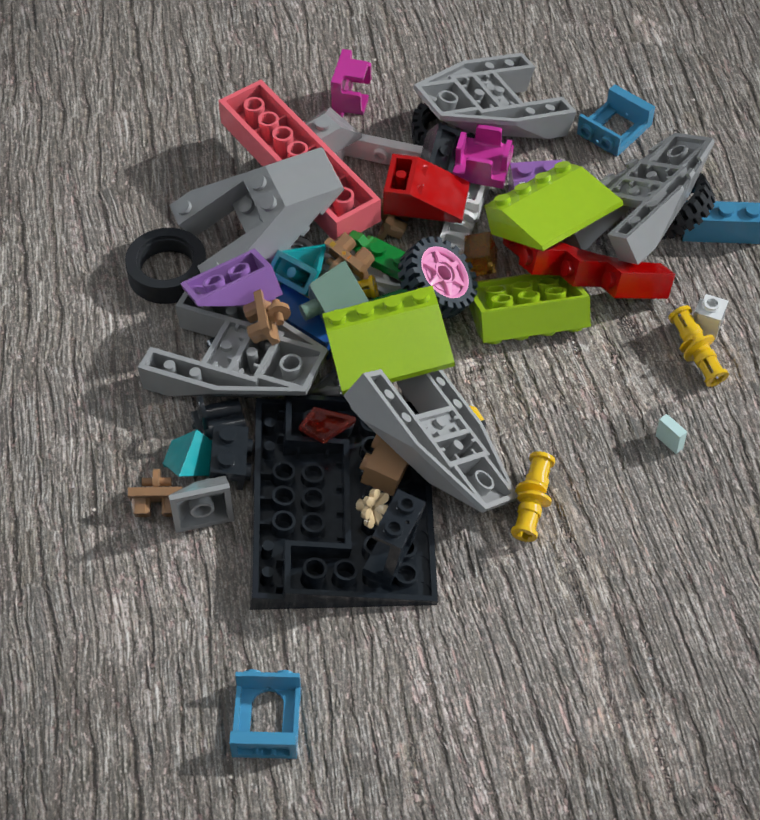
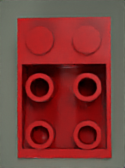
(423, 190)

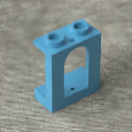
(625, 105)
(266, 744)

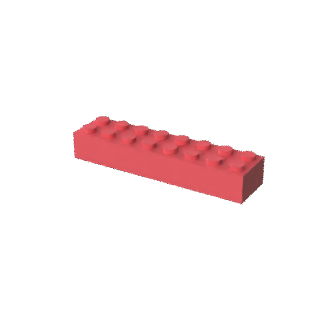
(275, 133)

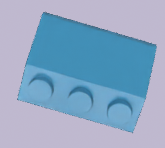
(728, 224)

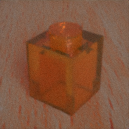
(481, 253)

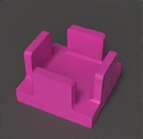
(347, 72)
(483, 158)

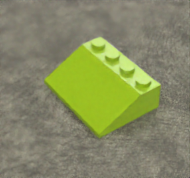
(550, 206)
(528, 307)
(392, 334)

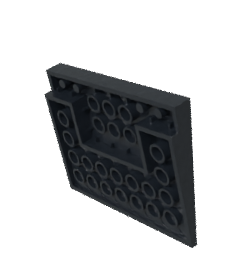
(306, 520)

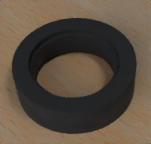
(156, 242)

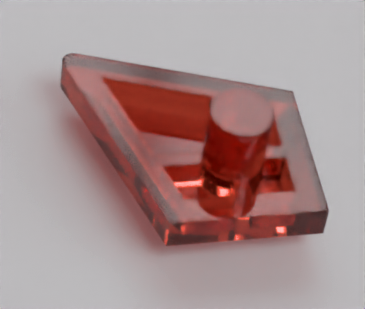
(325, 424)

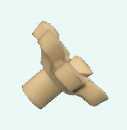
(373, 507)

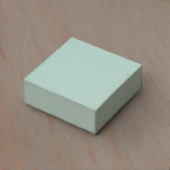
(671, 433)

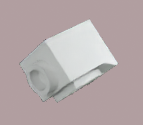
(710, 314)

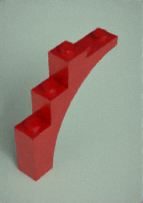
(596, 270)

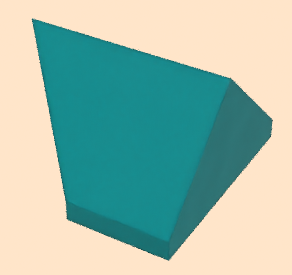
(299, 266)
(189, 455)

